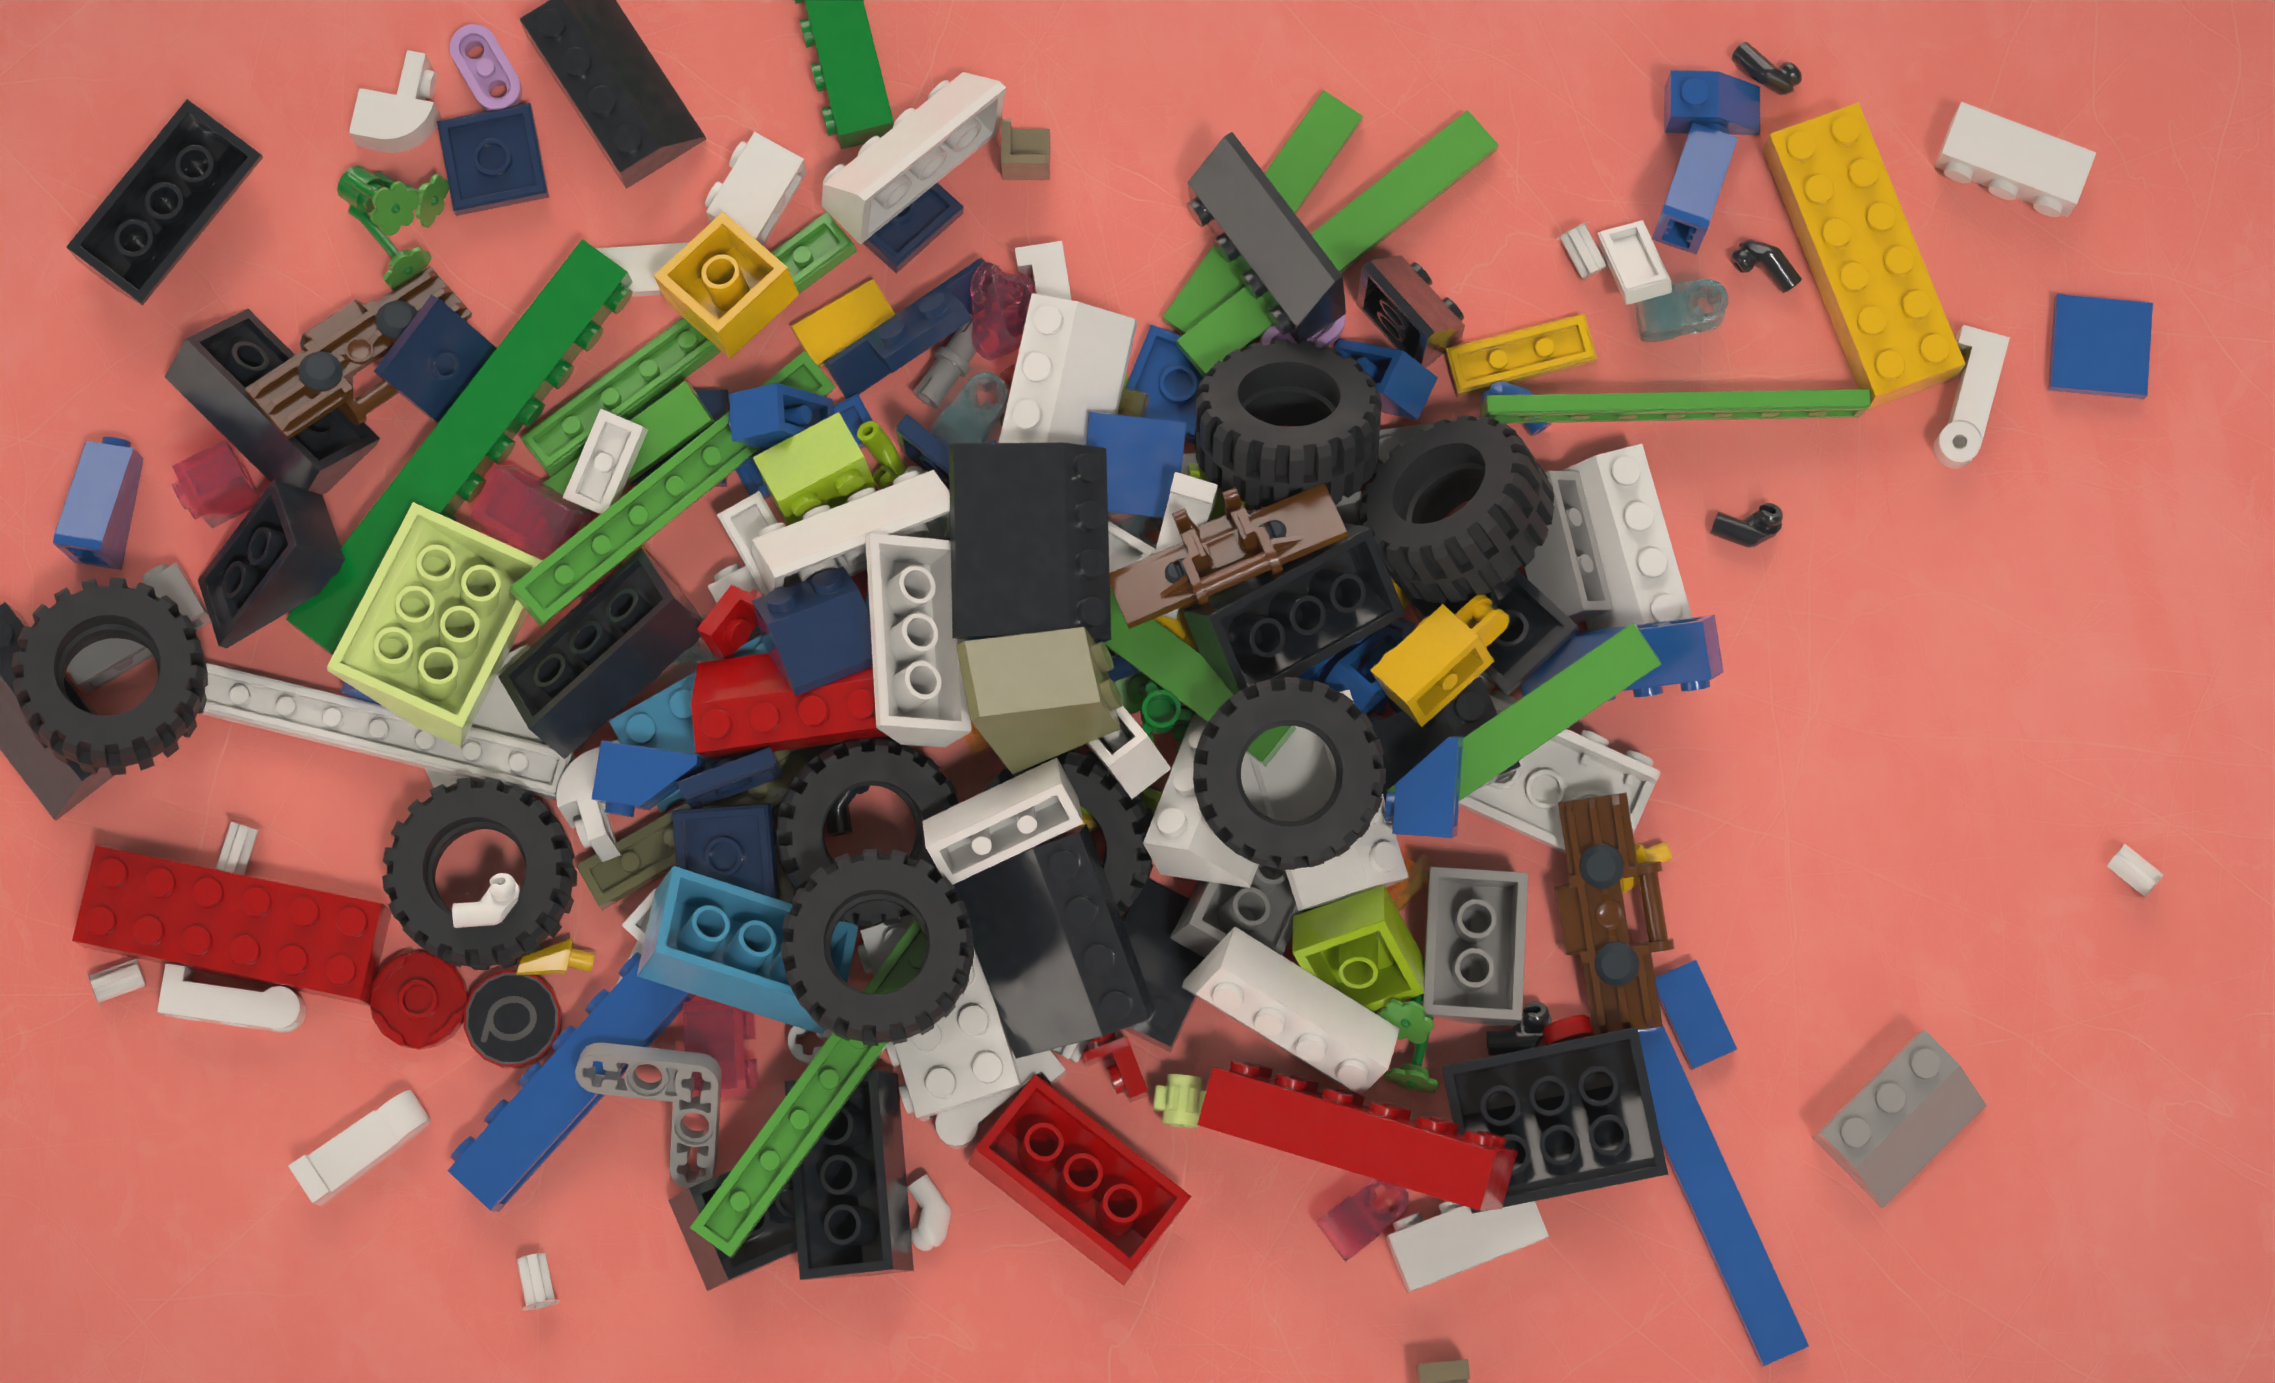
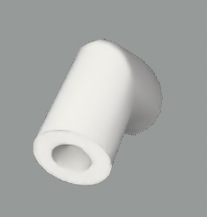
(492, 907)
(934, 1215)

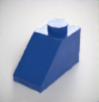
(1710, 98)
(1397, 376)
(774, 413)
(1354, 670)
(639, 776)
(1429, 794)

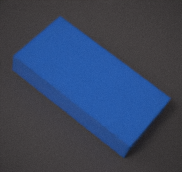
(1694, 1015)

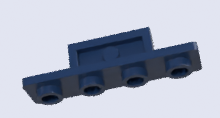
(904, 335)

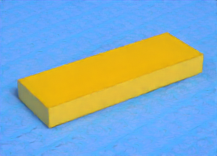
(1521, 355)

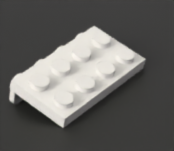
(1561, 771)
(963, 1055)

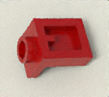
(730, 622)
(1125, 1072)

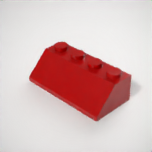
(748, 707)
(1079, 1179)

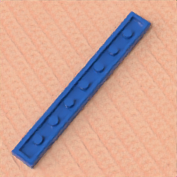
(1718, 1205)

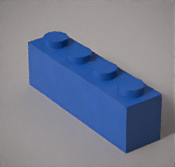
(1684, 646)

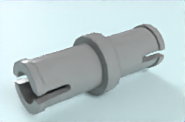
(949, 365)

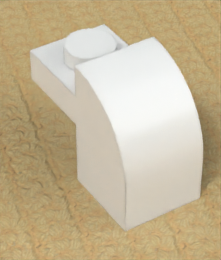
(401, 120)
(582, 812)

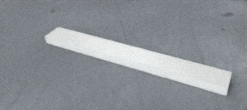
(378, 731)

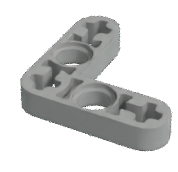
(674, 1086)

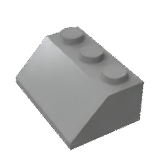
(1260, 911)
(1475, 945)
(1901, 1118)

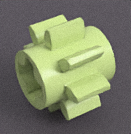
(1180, 1100)

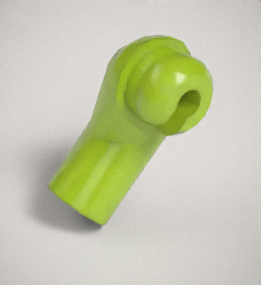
(883, 451)

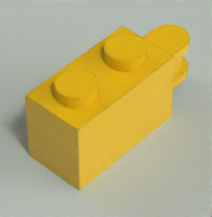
(1440, 658)

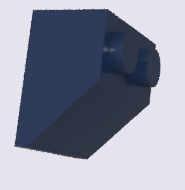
(816, 630)

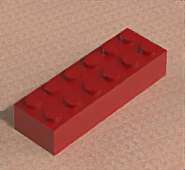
(232, 925)
(1358, 1138)

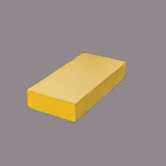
(842, 322)

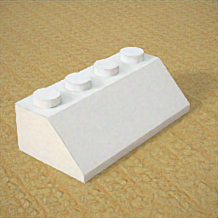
(913, 154)
(1066, 366)
(836, 537)
(1631, 540)
(913, 650)
(1299, 785)
(1180, 836)
(1295, 1011)

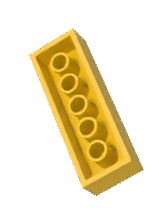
(1863, 255)

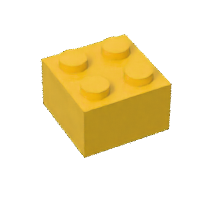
(726, 285)

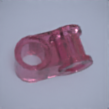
(1000, 311)
(1356, 1220)

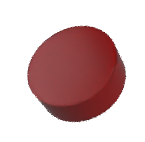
(1568, 1029)

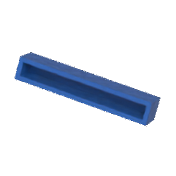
(551, 1099)

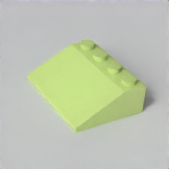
(435, 624)

